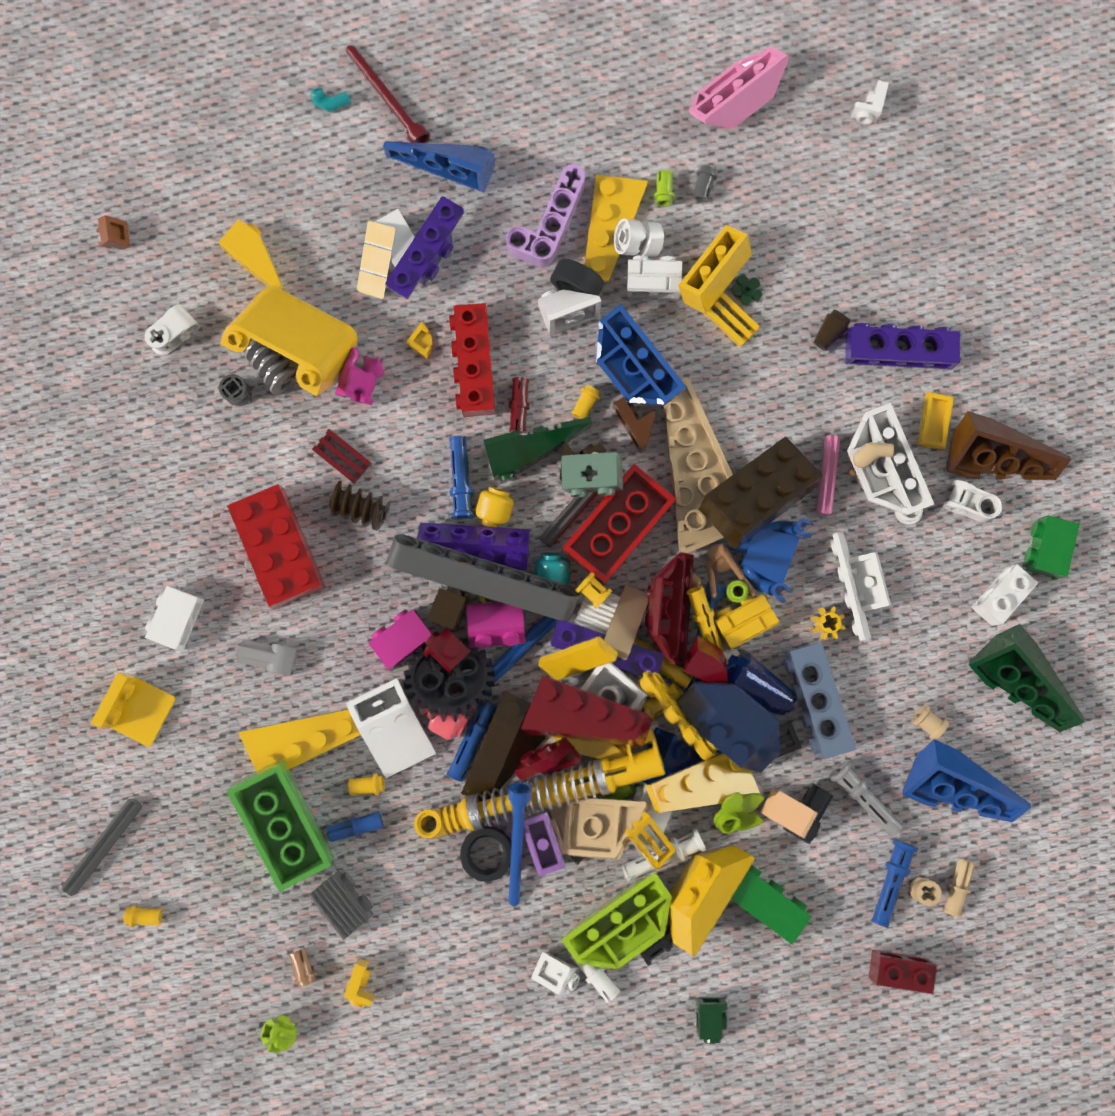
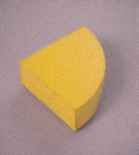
(421, 341)

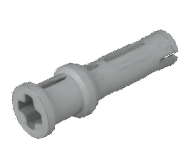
(858, 790)

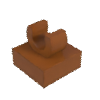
(113, 233)

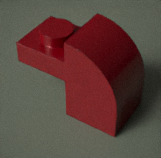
(706, 662)

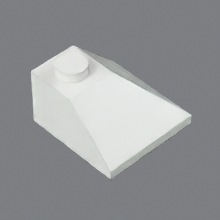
(567, 309)
(615, 686)

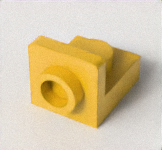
(359, 979)

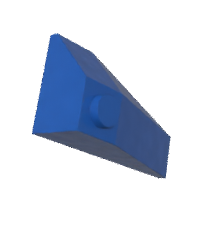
(453, 162)
(953, 778)

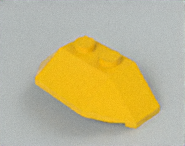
(704, 893)

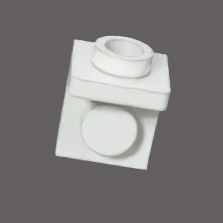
(872, 108)
(556, 974)

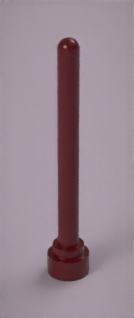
(415, 132)

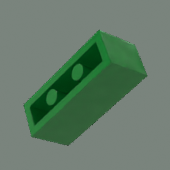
(770, 906)

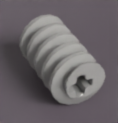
(271, 367)

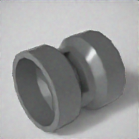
(239, 394)

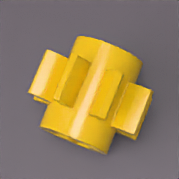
(822, 619)

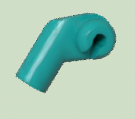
(328, 102)

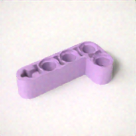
(553, 216)

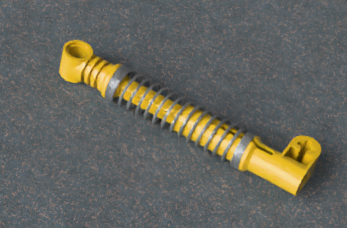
(546, 792)

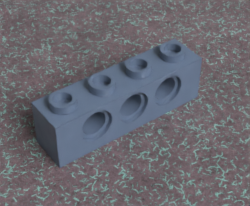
(840, 738)

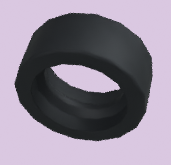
(576, 277)
(469, 866)

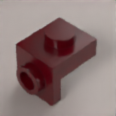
(446, 649)

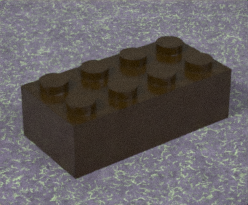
(760, 492)

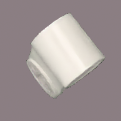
(173, 328)
(967, 501)

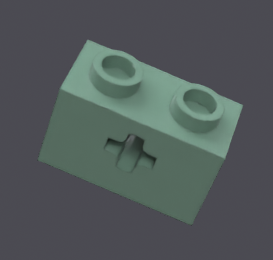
(577, 468)

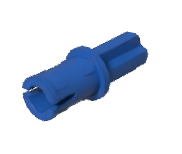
(354, 826)

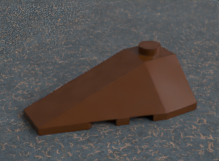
(990, 447)

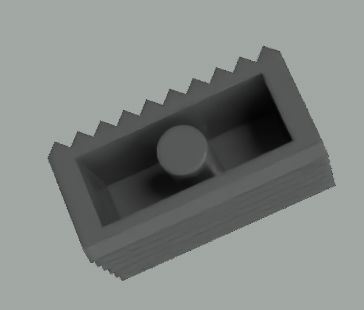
(342, 903)

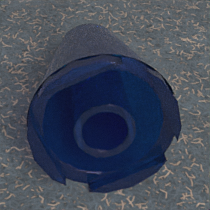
(760, 683)

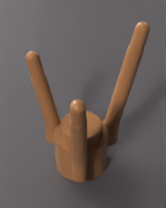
(722, 561)

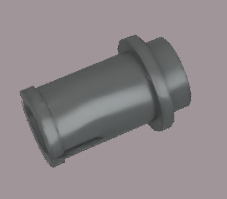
(706, 176)

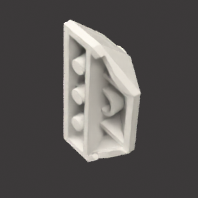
(889, 480)

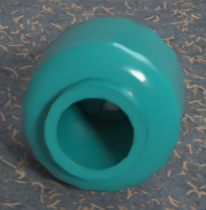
(553, 567)

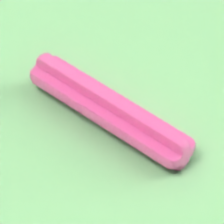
(829, 472)

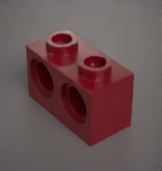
(902, 971)

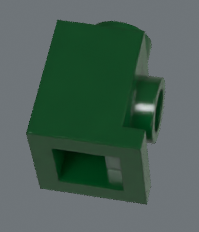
(711, 1019)

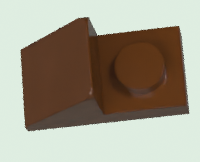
(637, 429)

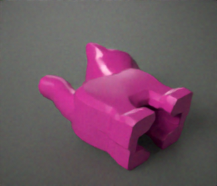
(358, 382)

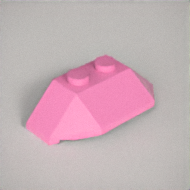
(740, 89)

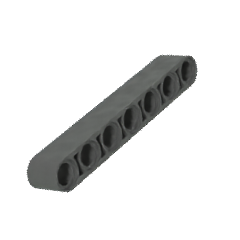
(482, 577)

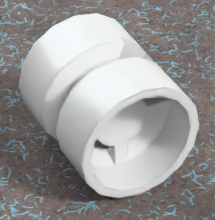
(638, 238)

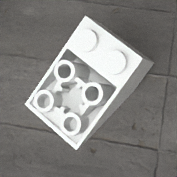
(391, 727)

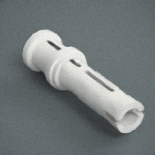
(684, 847)

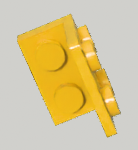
(134, 708)

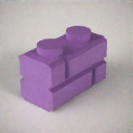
(543, 843)

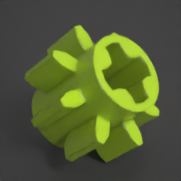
(278, 1034)

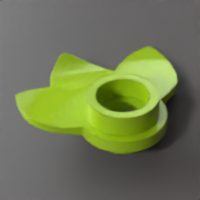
(739, 813)

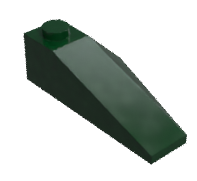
(514, 453)
(1021, 669)

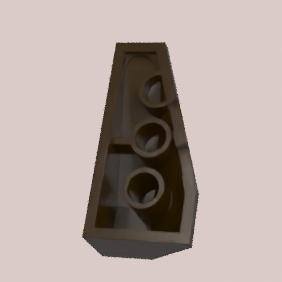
(501, 747)

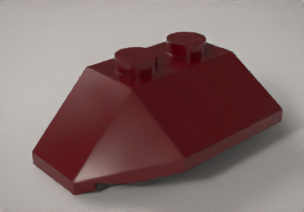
(670, 607)

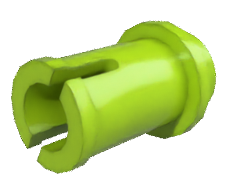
(664, 188)
(742, 588)

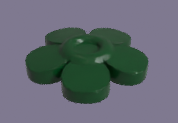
(747, 289)

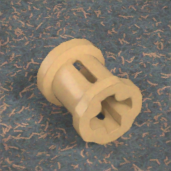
(930, 722)
(933, 889)

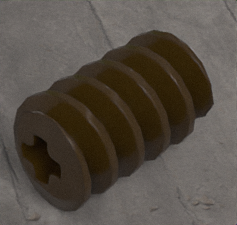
(358, 507)

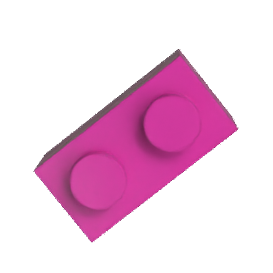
(495, 625)
(400, 639)

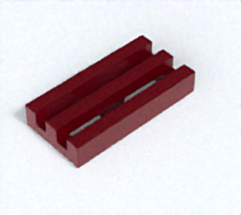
(324, 442)

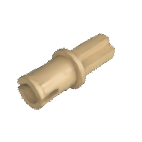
(959, 887)

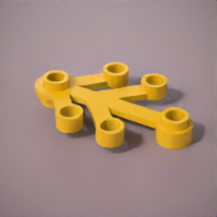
(667, 696)

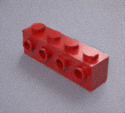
(474, 360)

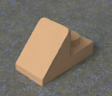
(788, 812)

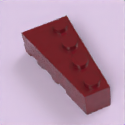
(576, 714)

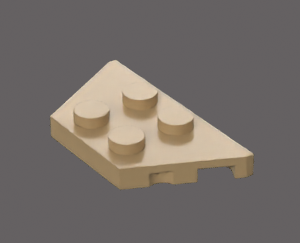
(595, 826)

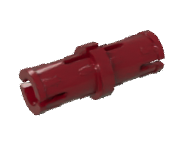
(519, 405)

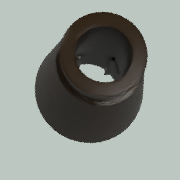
(831, 330)

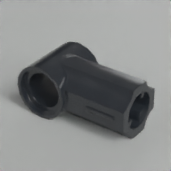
(817, 800)

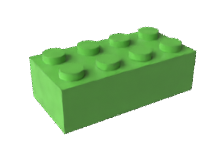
(280, 825)

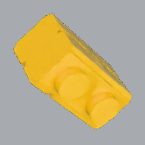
(745, 622)

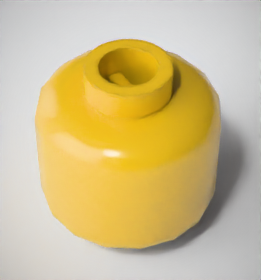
(494, 507)

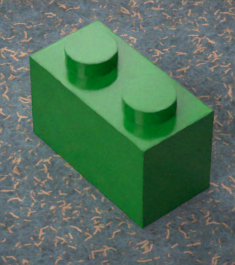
(1051, 547)

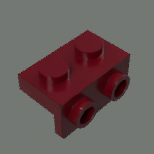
(548, 759)

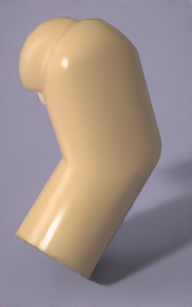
(870, 452)

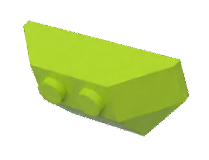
(621, 925)

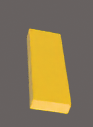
(578, 658)

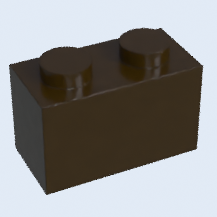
(448, 608)

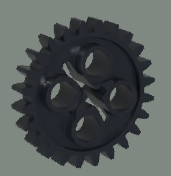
(472, 685)

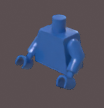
(769, 555)

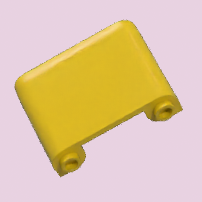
(297, 332)

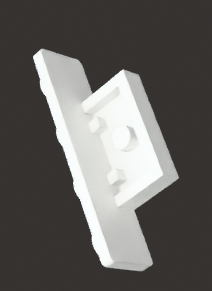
(863, 583)

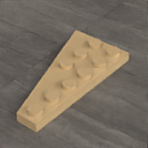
(695, 468)

